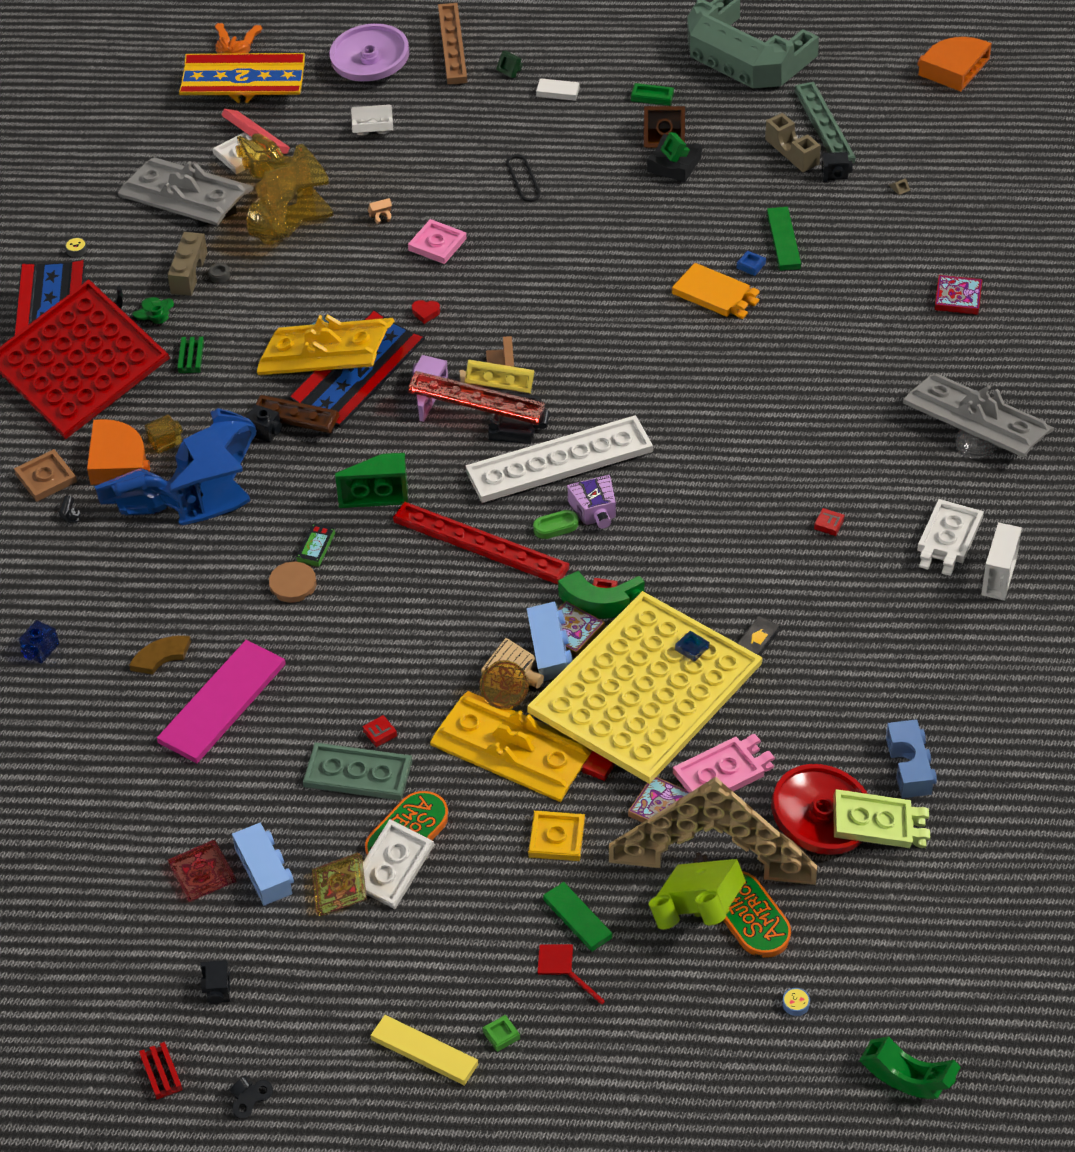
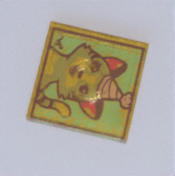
(339, 884)

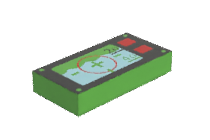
(315, 545)

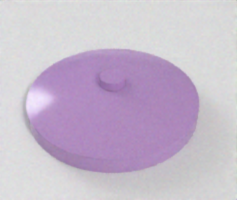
(369, 52)

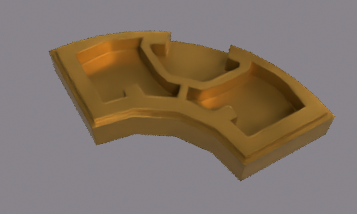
(160, 652)

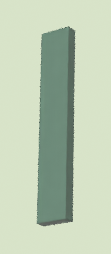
(822, 119)

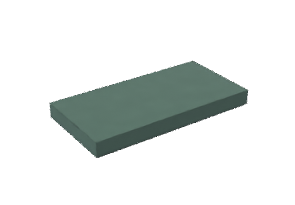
(357, 771)

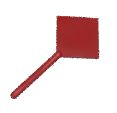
(557, 960)

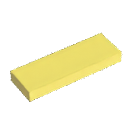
(499, 376)

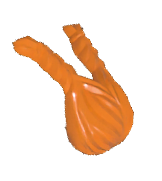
(227, 46)

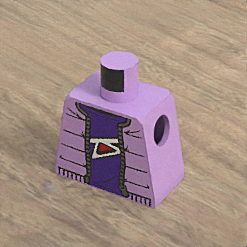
(593, 501)

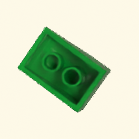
(374, 482)

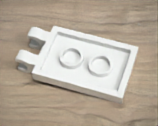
(949, 535)

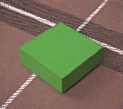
(501, 1033)

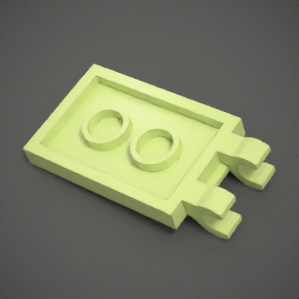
(879, 819)

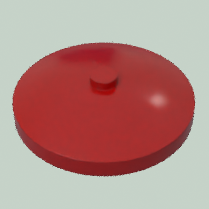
(805, 807)

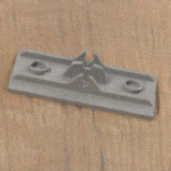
(184, 190)
(978, 413)

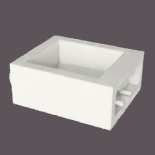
(1001, 561)

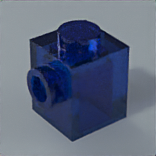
(38, 641)

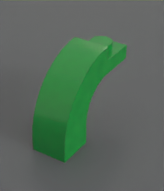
(597, 601)
(906, 1073)

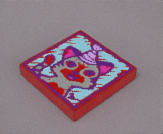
(958, 294)

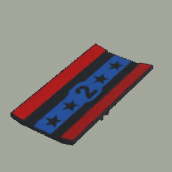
(43, 287)
(351, 387)

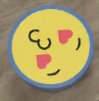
(796, 1001)

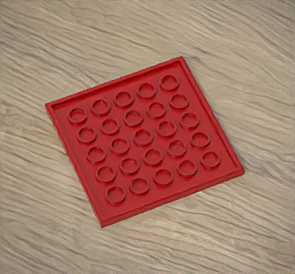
(78, 358)

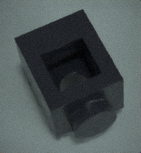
(836, 166)
(215, 981)

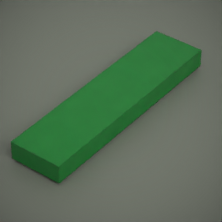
(783, 238)

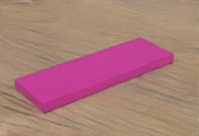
(221, 701)

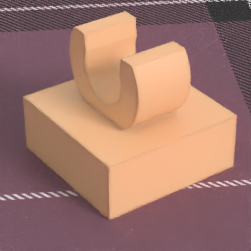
(379, 208)

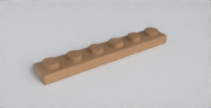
(452, 43)

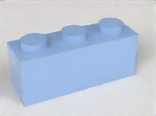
(549, 639)
(263, 863)

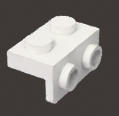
(372, 119)

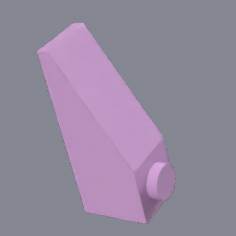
(434, 367)

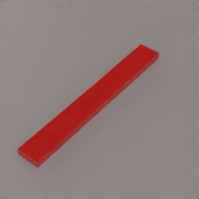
(481, 542)

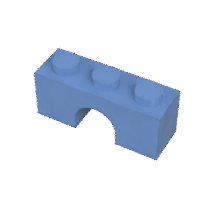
(908, 741)

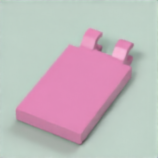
(729, 762)

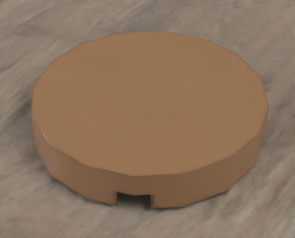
(292, 581)

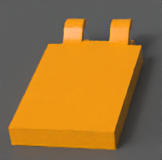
(715, 291)

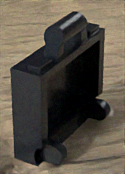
(514, 430)

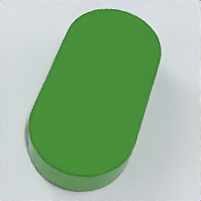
(555, 524)

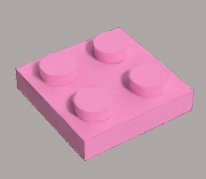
(437, 241)

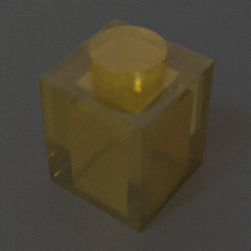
(163, 433)

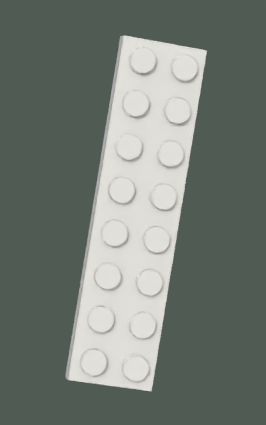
(558, 458)

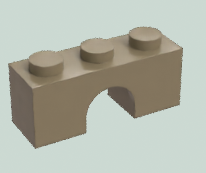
(801, 152)
(190, 253)

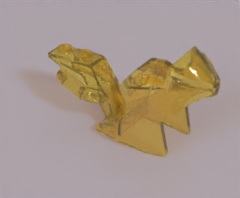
(281, 177)

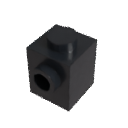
(266, 422)

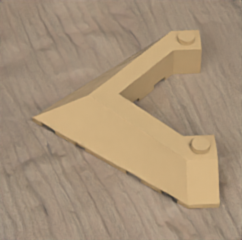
(717, 808)

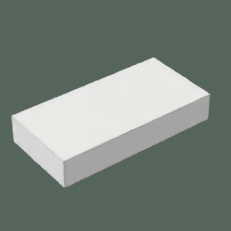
(557, 89)

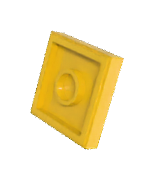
(556, 835)

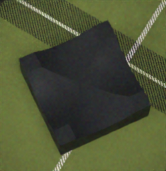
(660, 164)

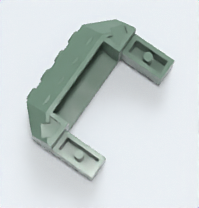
(740, 54)

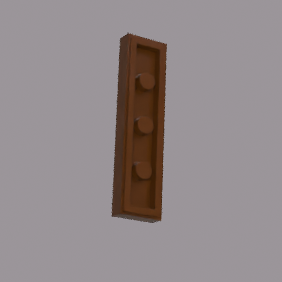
(301, 414)

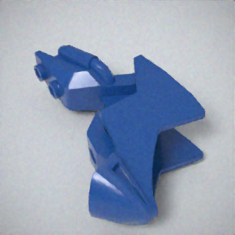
(205, 466)

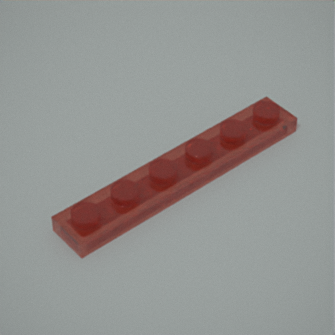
(476, 397)

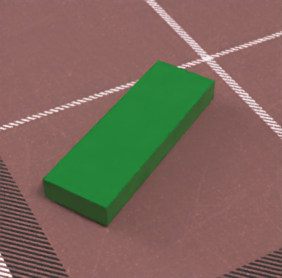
(577, 916)

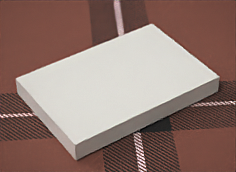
(394, 862)

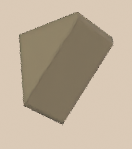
(900, 186)

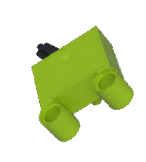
(698, 889)

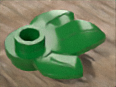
(154, 310)

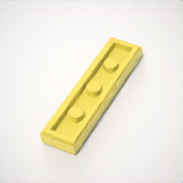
(424, 1050)

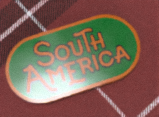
(420, 812)
(757, 920)

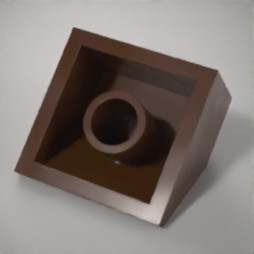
(662, 120)

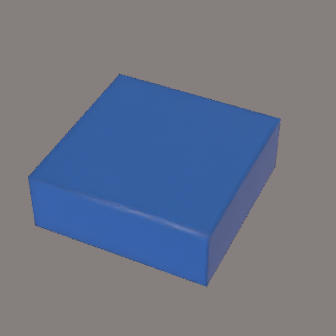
(751, 263)

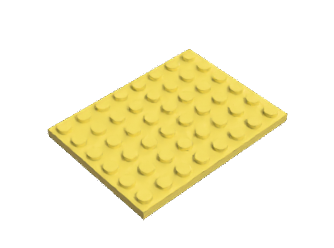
(637, 694)

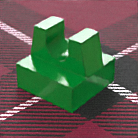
(674, 147)

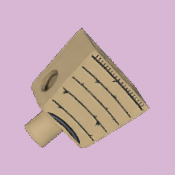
(510, 651)

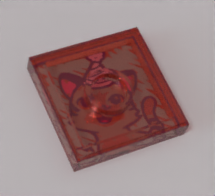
(201, 870)

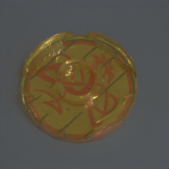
(504, 685)

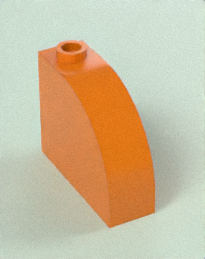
(954, 61)
(114, 451)

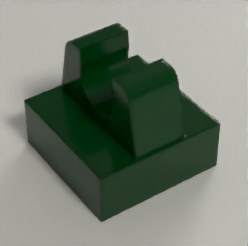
(509, 64)

